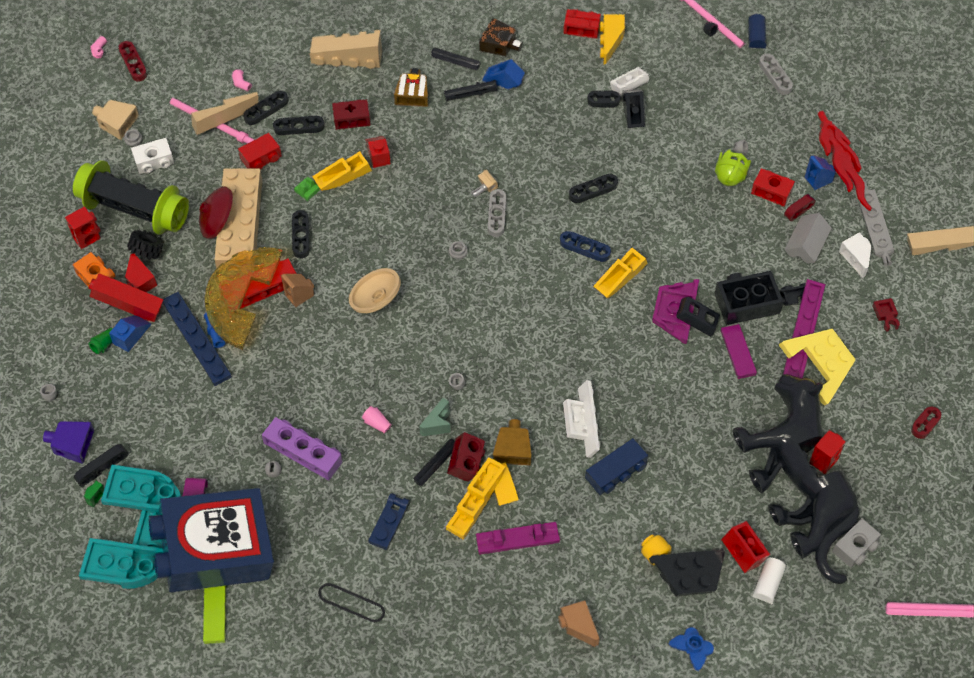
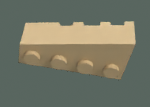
(348, 50)

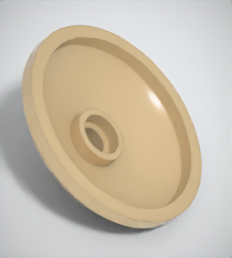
(375, 291)

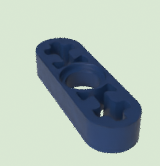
(584, 240)

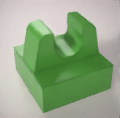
(307, 188)

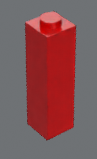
(125, 297)

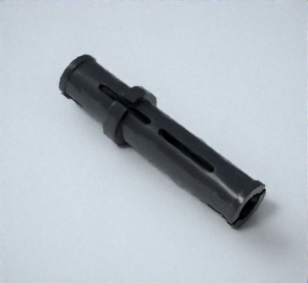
(476, 89)

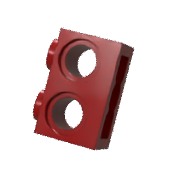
(83, 227)
(827, 452)

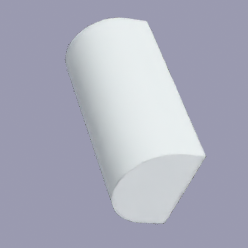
(629, 80)
(769, 580)

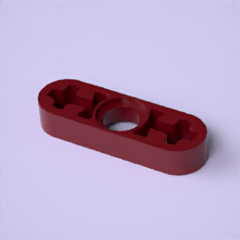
(132, 55)

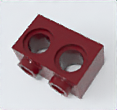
(462, 455)

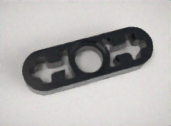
(268, 101)
(295, 120)
(597, 182)
(300, 228)
(101, 463)

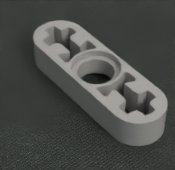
(775, 67)
(497, 207)

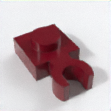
(886, 311)

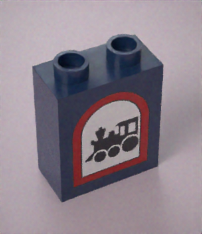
(212, 540)

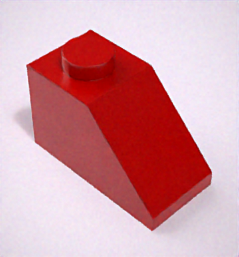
(378, 151)
(138, 275)

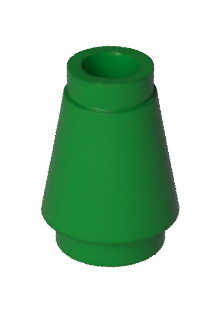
(100, 342)

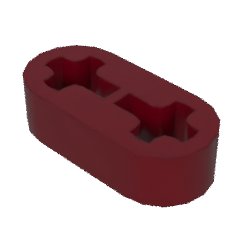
(799, 207)
(929, 425)

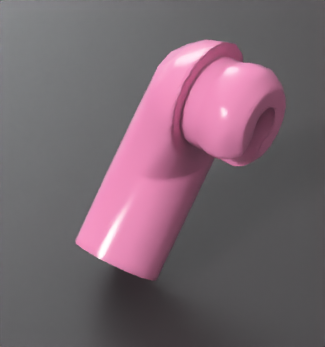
(96, 47)
(238, 81)

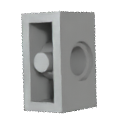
(862, 534)

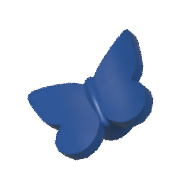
(694, 646)

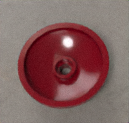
(215, 212)

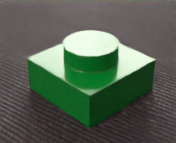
(94, 493)

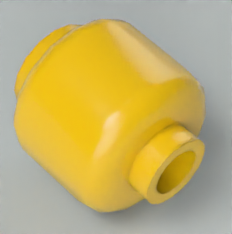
(655, 545)

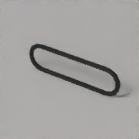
(348, 610)

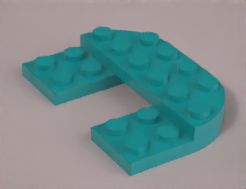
(123, 562)

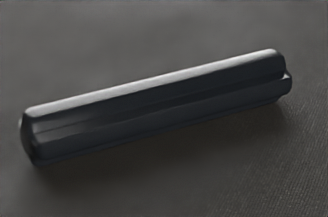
(455, 58)
(434, 463)

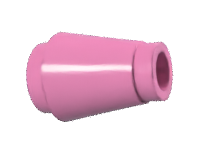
(376, 419)

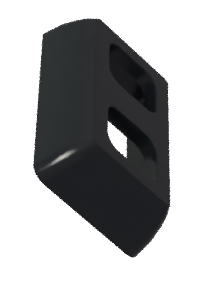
(697, 321)

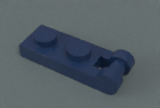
(388, 522)

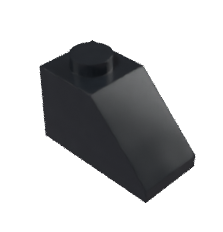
(634, 108)

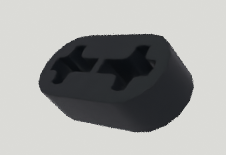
(603, 99)

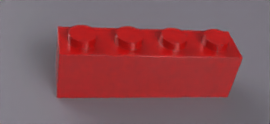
(258, 291)

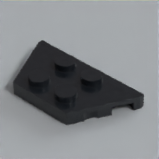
(690, 571)

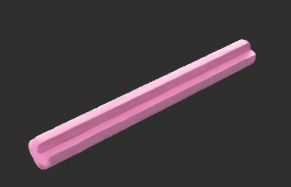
(929, 609)

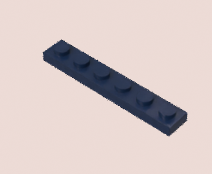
(196, 339)

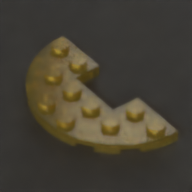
(228, 288)

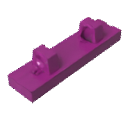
(517, 538)

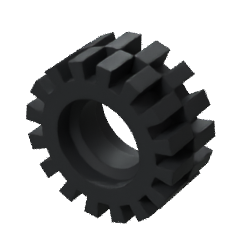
(145, 244)

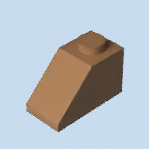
(297, 288)
(578, 623)

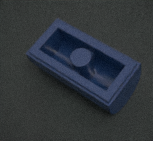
(757, 31)

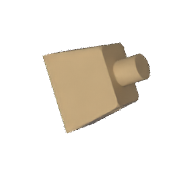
(116, 117)

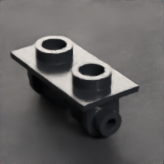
(790, 294)

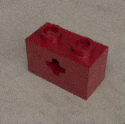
(351, 114)

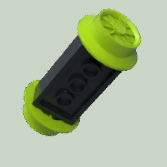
(98, 186)

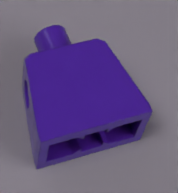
(70, 440)

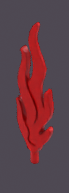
(842, 157)

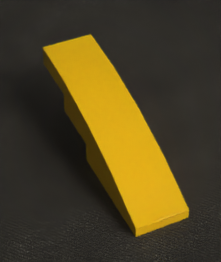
(476, 498)

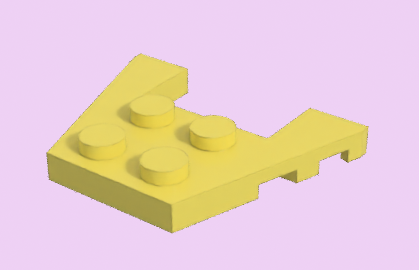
(828, 356)

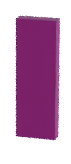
(738, 351)

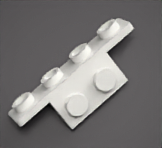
(581, 419)

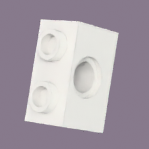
(152, 156)

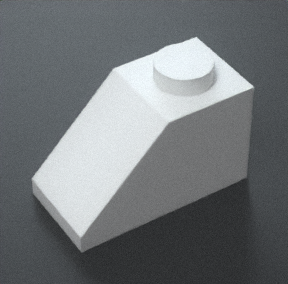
(857, 253)

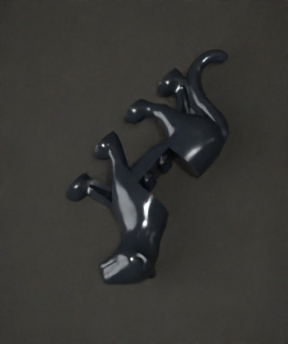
(830, 499)

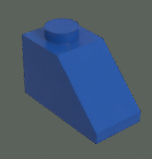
(505, 74)
(819, 172)
(128, 332)

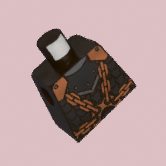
(499, 39)

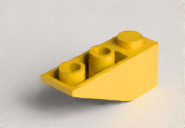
(613, 33)

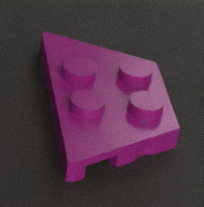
(667, 308)

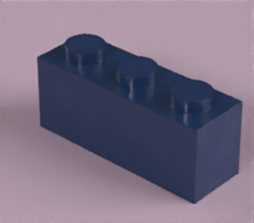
(616, 467)

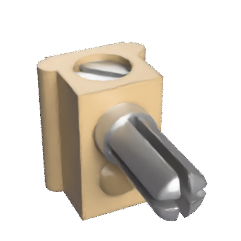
(488, 183)

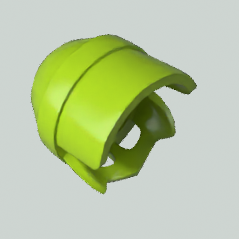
(731, 171)

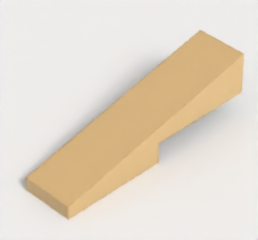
(231, 109)
(940, 239)

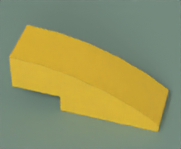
(342, 172)
(621, 273)

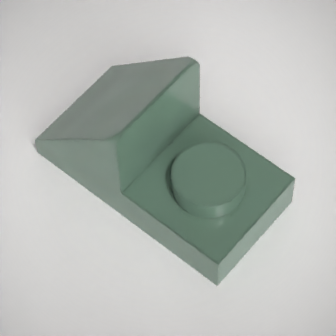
(435, 421)

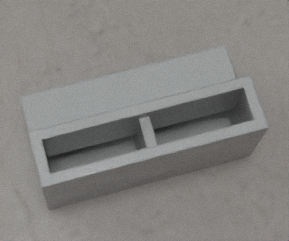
(808, 237)

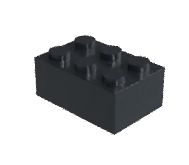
(748, 297)

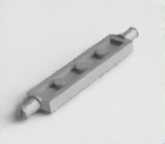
(877, 227)

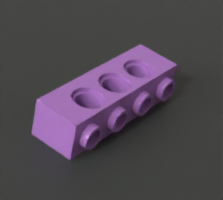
(279, 429)

